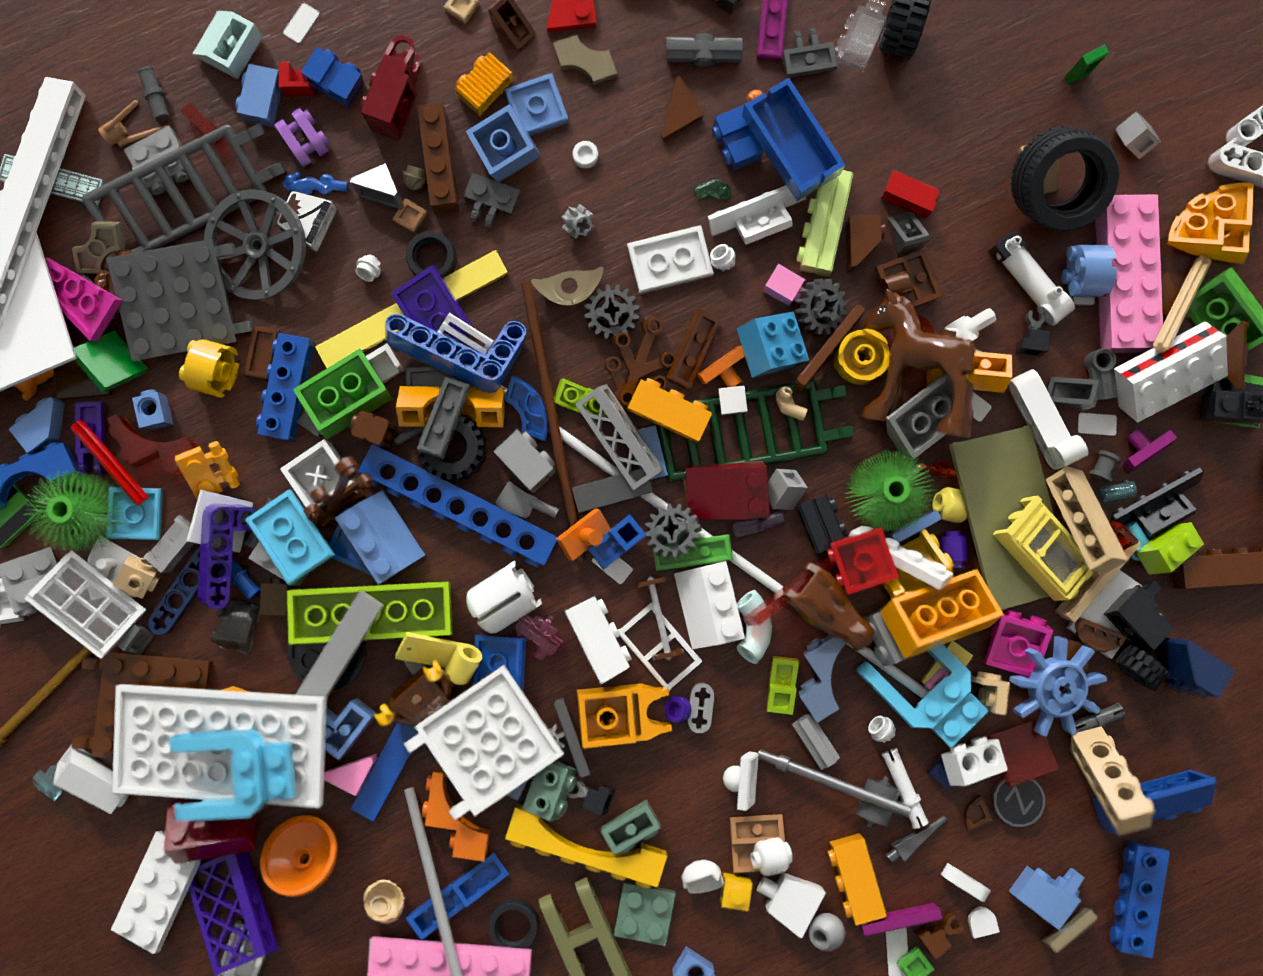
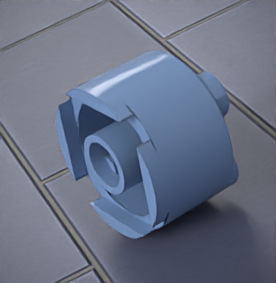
(1089, 270)

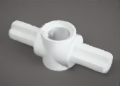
(968, 327)

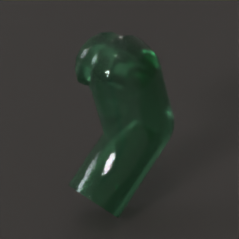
(714, 188)

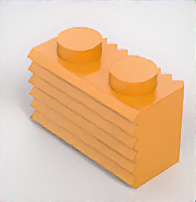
(483, 83)

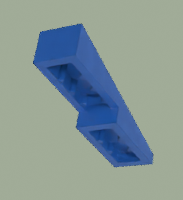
(458, 894)

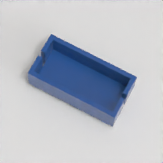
(793, 139)

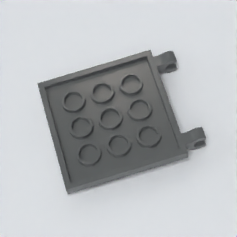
(174, 298)

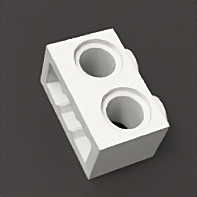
(980, 761)

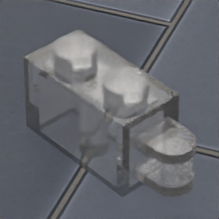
(862, 35)

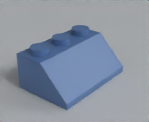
(380, 536)

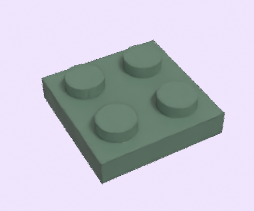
(644, 913)

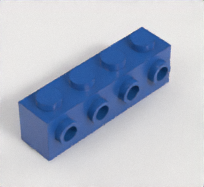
(279, 401)
(1139, 898)

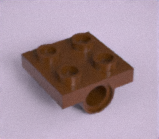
(910, 277)

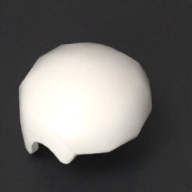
(702, 877)

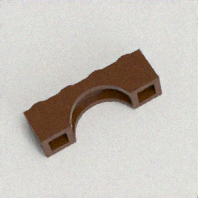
(437, 158)

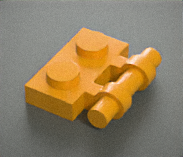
(199, 474)

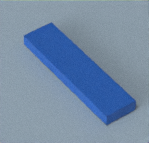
(384, 773)

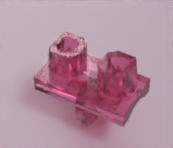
(541, 633)

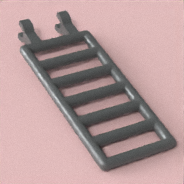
(158, 166)

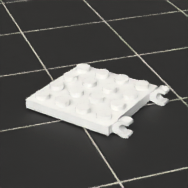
(487, 741)

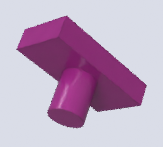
(1146, 448)

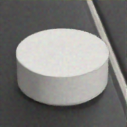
(585, 154)

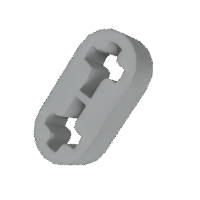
(707, 707)

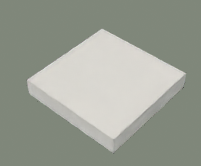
(205, 499)

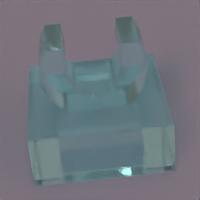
(45, 783)

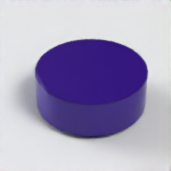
(677, 709)

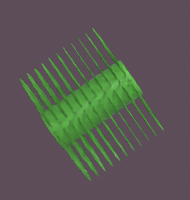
(888, 491)
(75, 509)

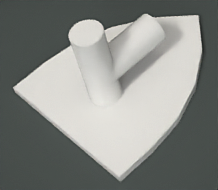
(108, 559)

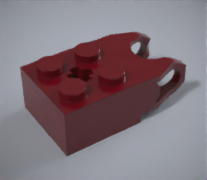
(392, 90)

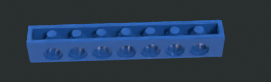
(379, 459)

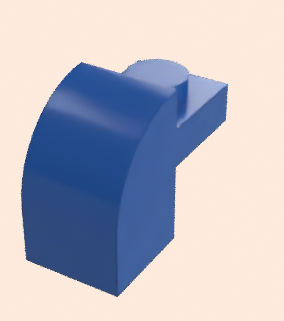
(617, 542)

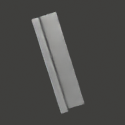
(628, 432)

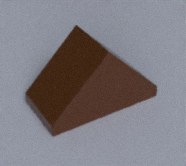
(511, 22)

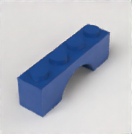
(53, 458)

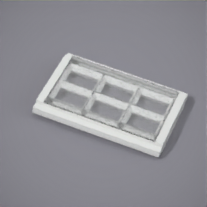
(85, 604)

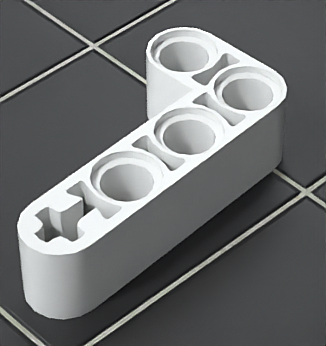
(1046, 423)

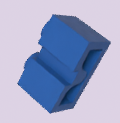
(332, 78)
(736, 139)

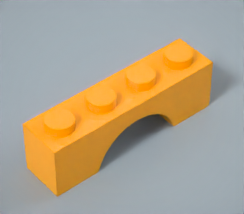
(417, 402)

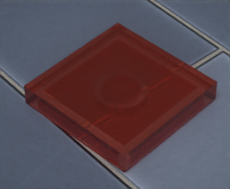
(1025, 753)

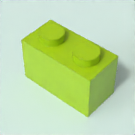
(1170, 548)

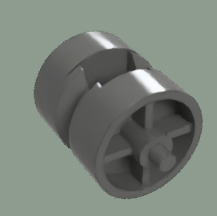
(872, 812)

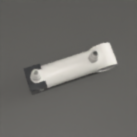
(1032, 278)

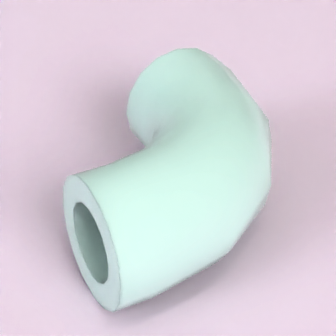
(756, 637)

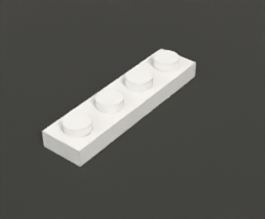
(914, 563)

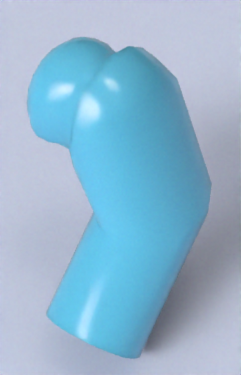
(1136, 530)

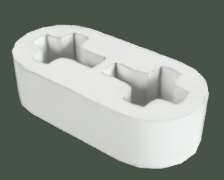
(965, 882)

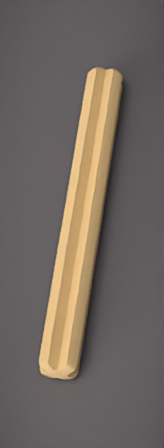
(1182, 304)

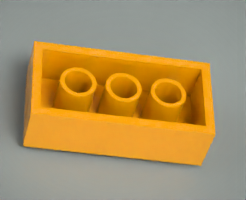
(941, 616)

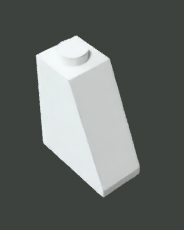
(88, 779)

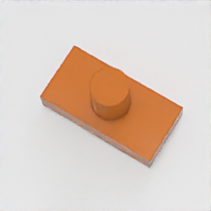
(724, 368)
(583, 534)

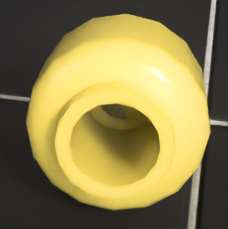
(950, 505)

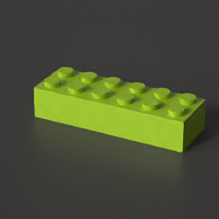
(407, 608)

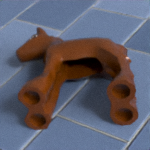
(922, 351)

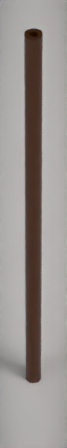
(550, 406)

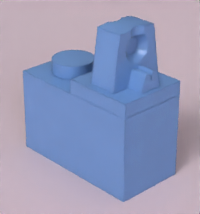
(1049, 897)

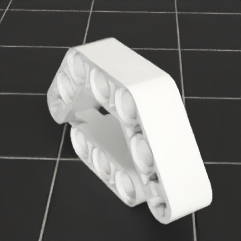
(1233, 157)

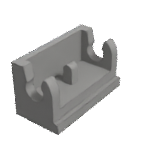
(171, 546)

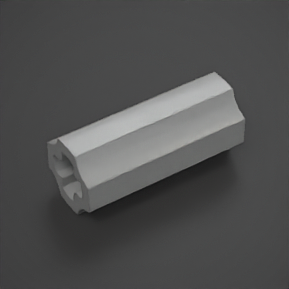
(815, 741)

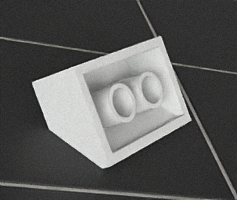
(709, 605)
(599, 638)

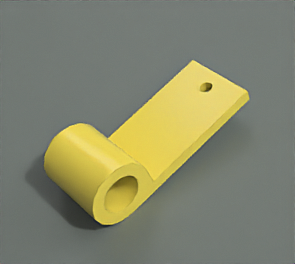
(457, 658)

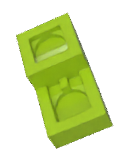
(782, 685)

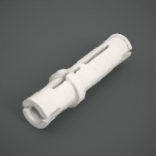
(906, 788)

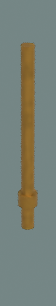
(43, 693)

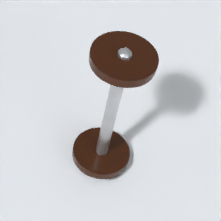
(668, 654)

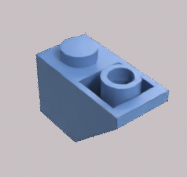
(40, 426)

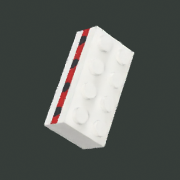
(1162, 379)

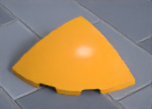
(1216, 224)

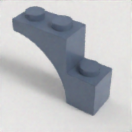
(818, 694)

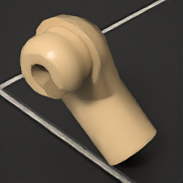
(787, 405)

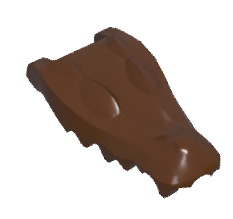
(828, 609)

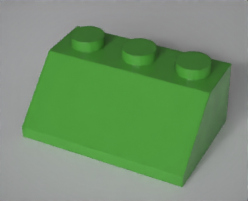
(1225, 304)
(341, 393)

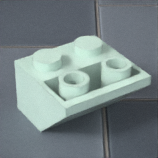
(228, 43)

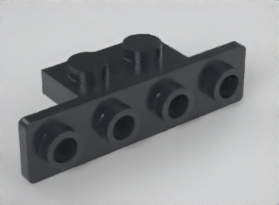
(1162, 508)

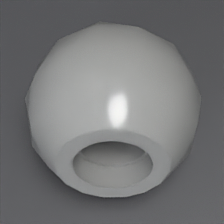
(826, 932)

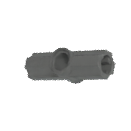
(704, 49)

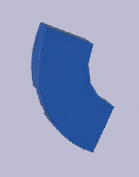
(529, 406)

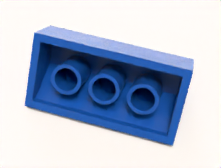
(1170, 796)

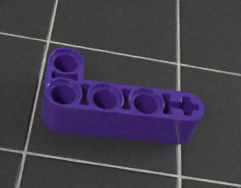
(221, 555)

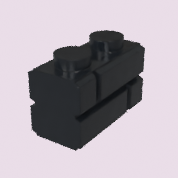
(821, 522)

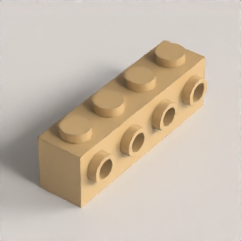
(1086, 520)

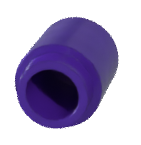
(955, 547)

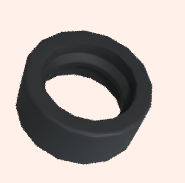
(430, 237)
(518, 905)

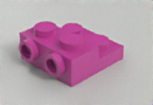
(1011, 638)

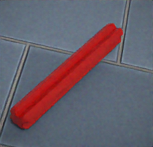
(109, 462)

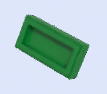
(1086, 64)

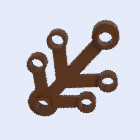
(637, 366)
(347, 470)

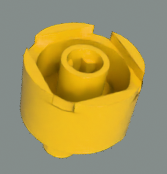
(875, 359)
(209, 367)

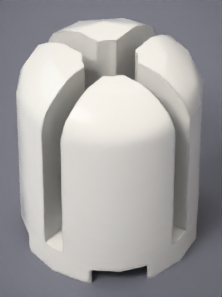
(502, 599)

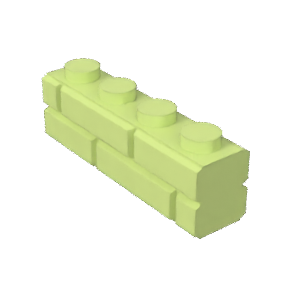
(825, 225)

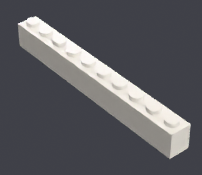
(33, 177)

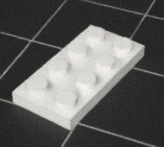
(154, 897)

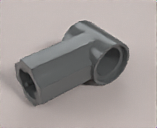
(1104, 373)

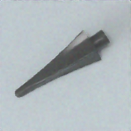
(907, 845)

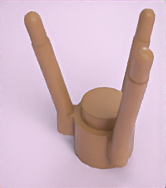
(114, 131)

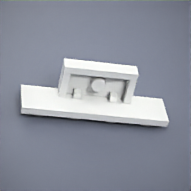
(757, 216)

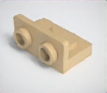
(994, 691)

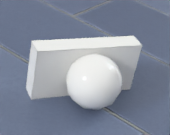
(743, 780)

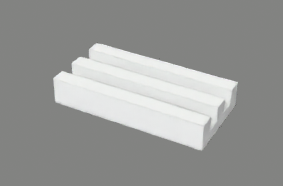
(451, 318)

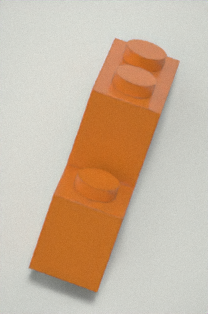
(469, 839)

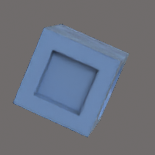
(162, 415)
(692, 959)

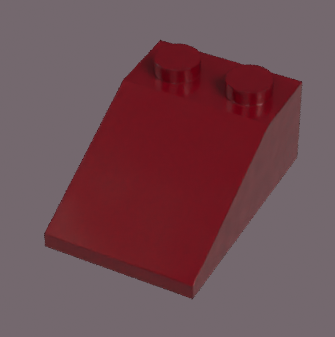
(728, 491)

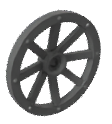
(252, 242)

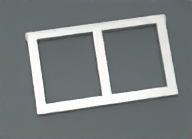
(644, 659)

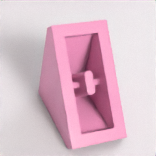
(351, 775)

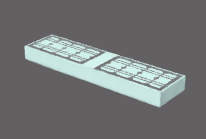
(67, 183)

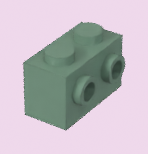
(550, 791)
(631, 827)

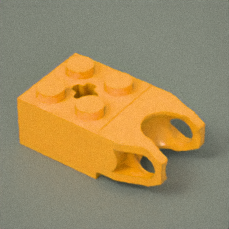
(628, 717)

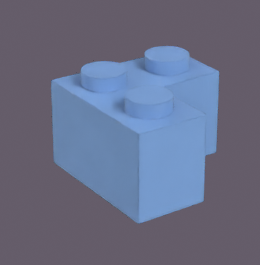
(346, 729)

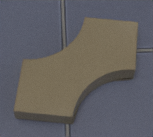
(595, 64)
(103, 240)

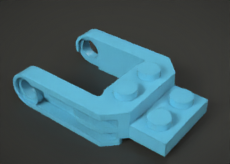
(945, 709)
(258, 769)

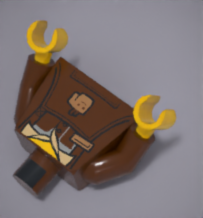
(417, 697)

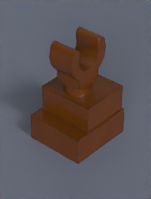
(935, 938)

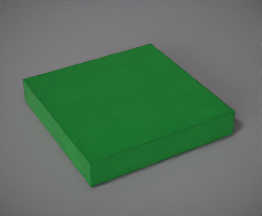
(108, 361)

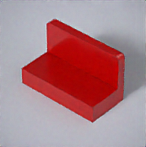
(910, 194)

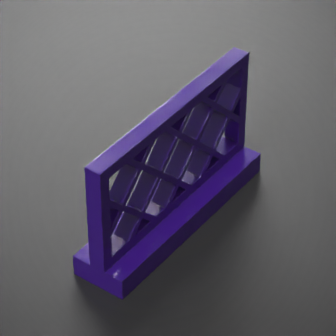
(252, 909)

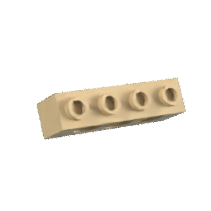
(1111, 781)

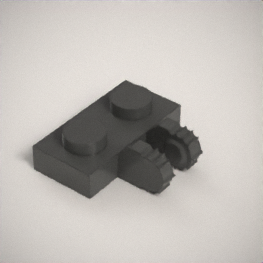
(809, 59)
(491, 195)

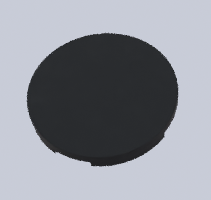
(303, 657)

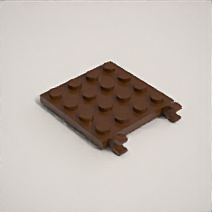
(135, 670)

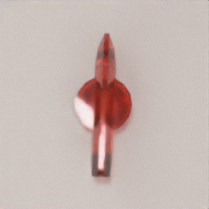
(941, 469)

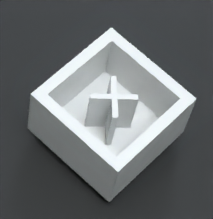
(314, 470)

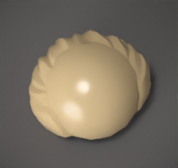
(384, 901)

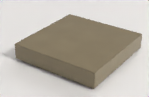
(1070, 930)

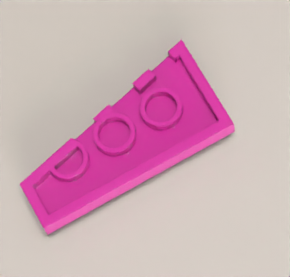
(82, 301)

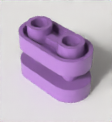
(316, 142)

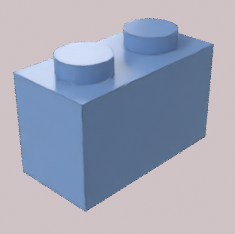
(259, 95)

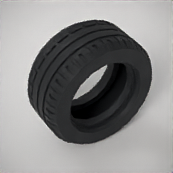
(1096, 190)

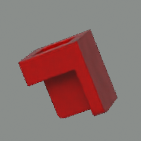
(292, 82)

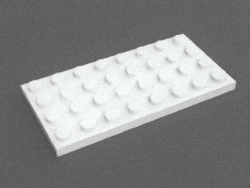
(152, 714)

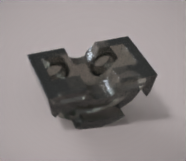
(236, 626)

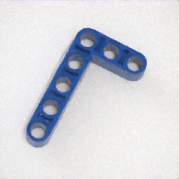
(458, 353)

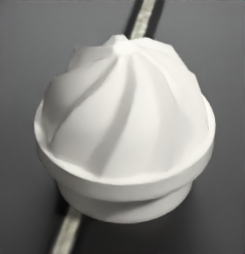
(722, 257)
(368, 268)
(882, 729)

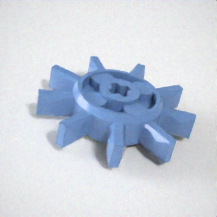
(1057, 687)

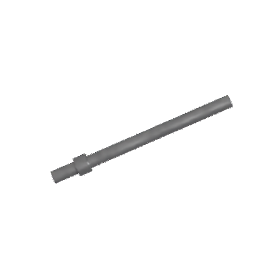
(785, 764)

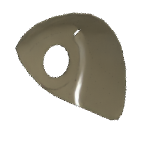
(586, 284)

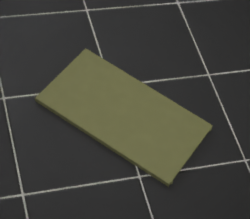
(993, 480)

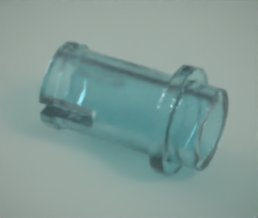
(1126, 489)

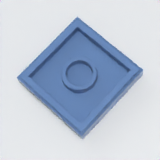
(538, 104)

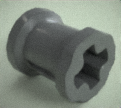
(1105, 466)

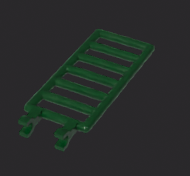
(772, 456)

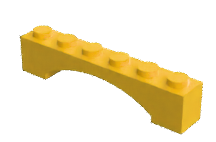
(640, 864)

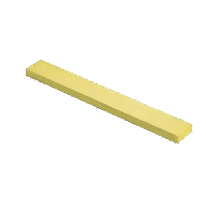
(372, 330)

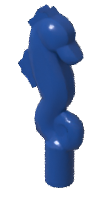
(306, 185)

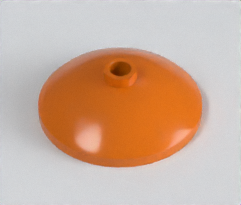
(287, 849)

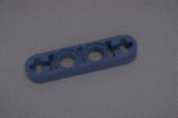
(178, 587)

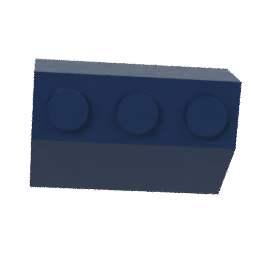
(1193, 668)

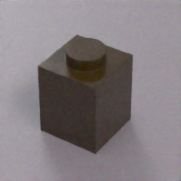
(274, 597)

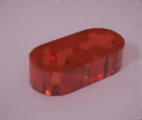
(198, 119)

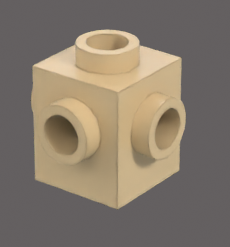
(136, 577)

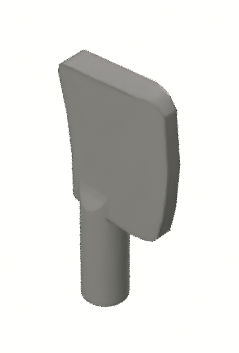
(522, 503)

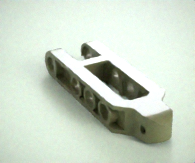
(596, 928)

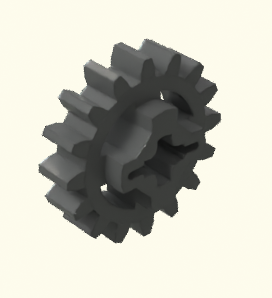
(821, 306)
(621, 310)
(663, 531)

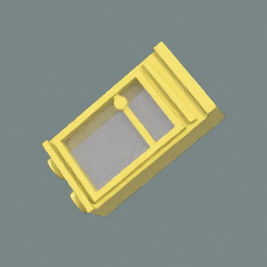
(1045, 550)

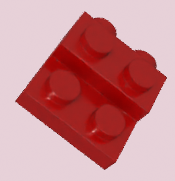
(863, 560)

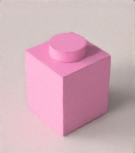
(784, 285)

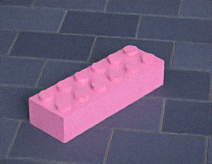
(1133, 310)

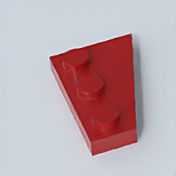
(571, 15)

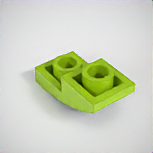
(570, 393)

